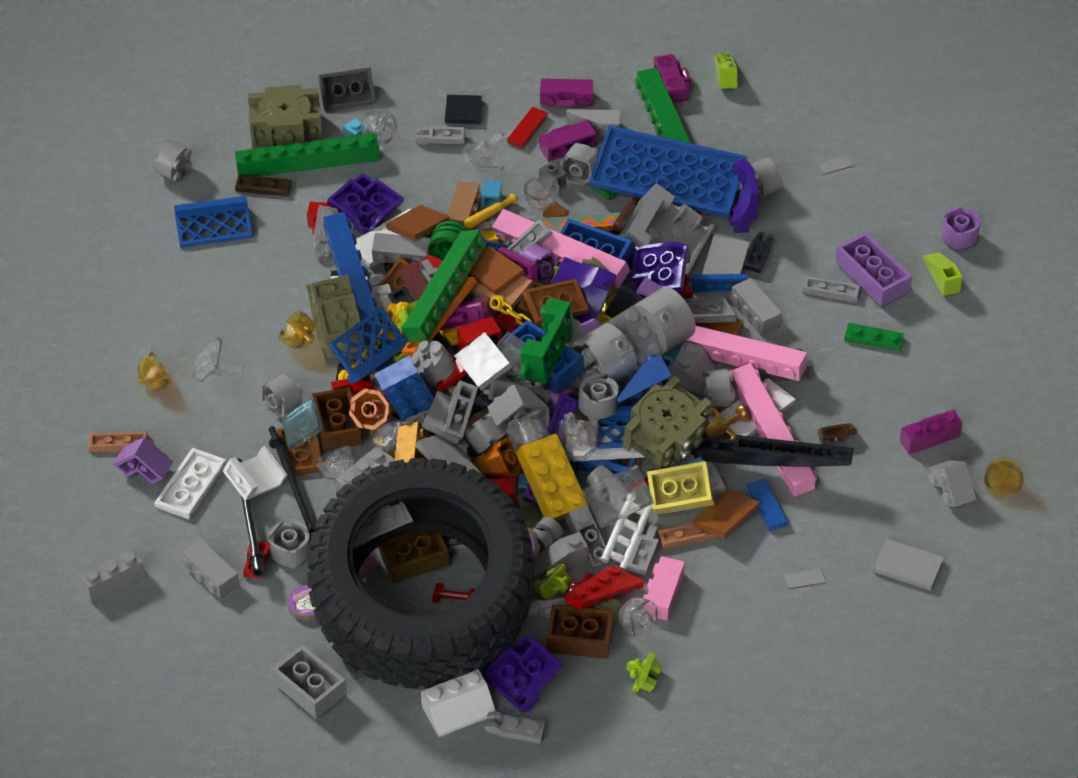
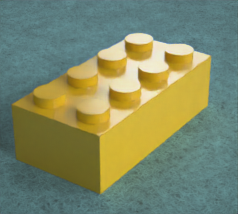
(551, 477)

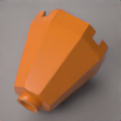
(369, 409)
(499, 460)

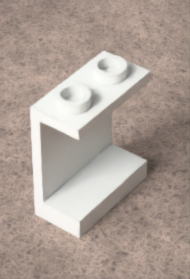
(255, 474)

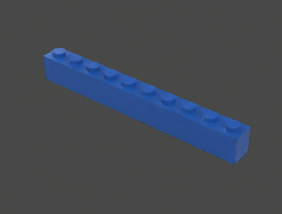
(348, 263)

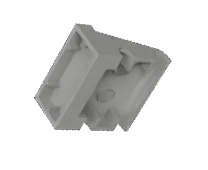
(661, 221)

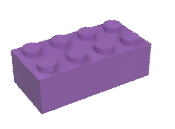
(873, 269)

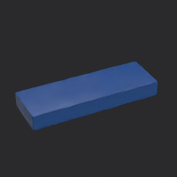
(715, 282)
(769, 507)

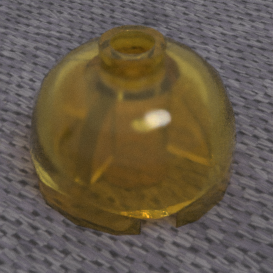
(299, 330)
(152, 373)
(1003, 477)

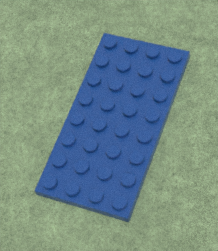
(692, 173)

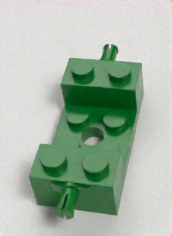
(541, 357)

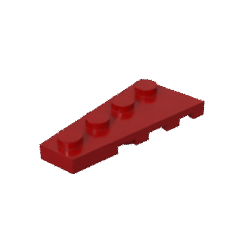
(603, 586)

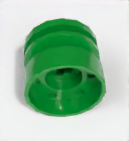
(443, 238)

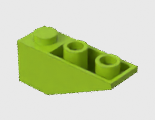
(725, 70)
(944, 273)

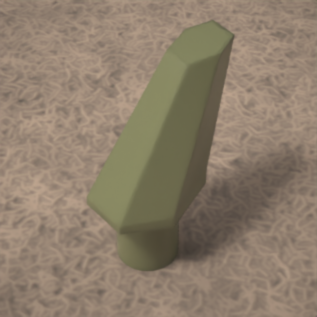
(594, 263)

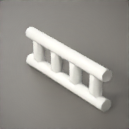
(616, 537)

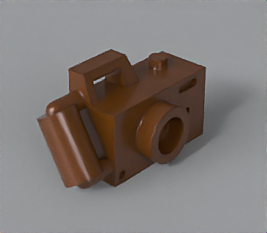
(836, 432)

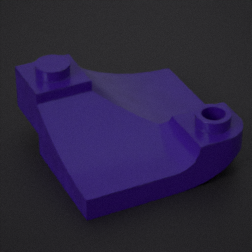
(748, 200)
(365, 202)
(661, 263)
(593, 282)
(522, 673)

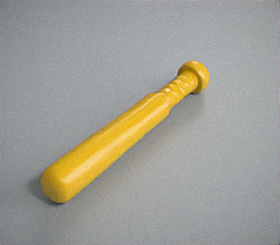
(485, 214)

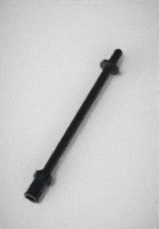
(277, 442)
(256, 557)

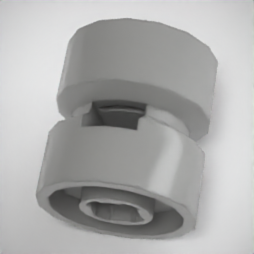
(548, 532)

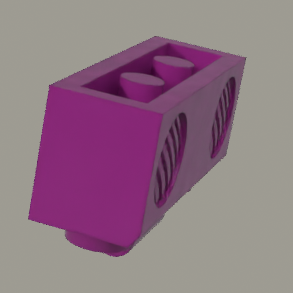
(671, 73)
(566, 92)
(560, 140)
(469, 312)
(931, 432)

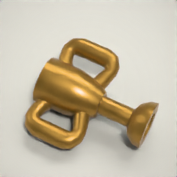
(720, 426)

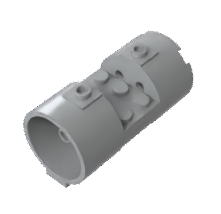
(629, 338)

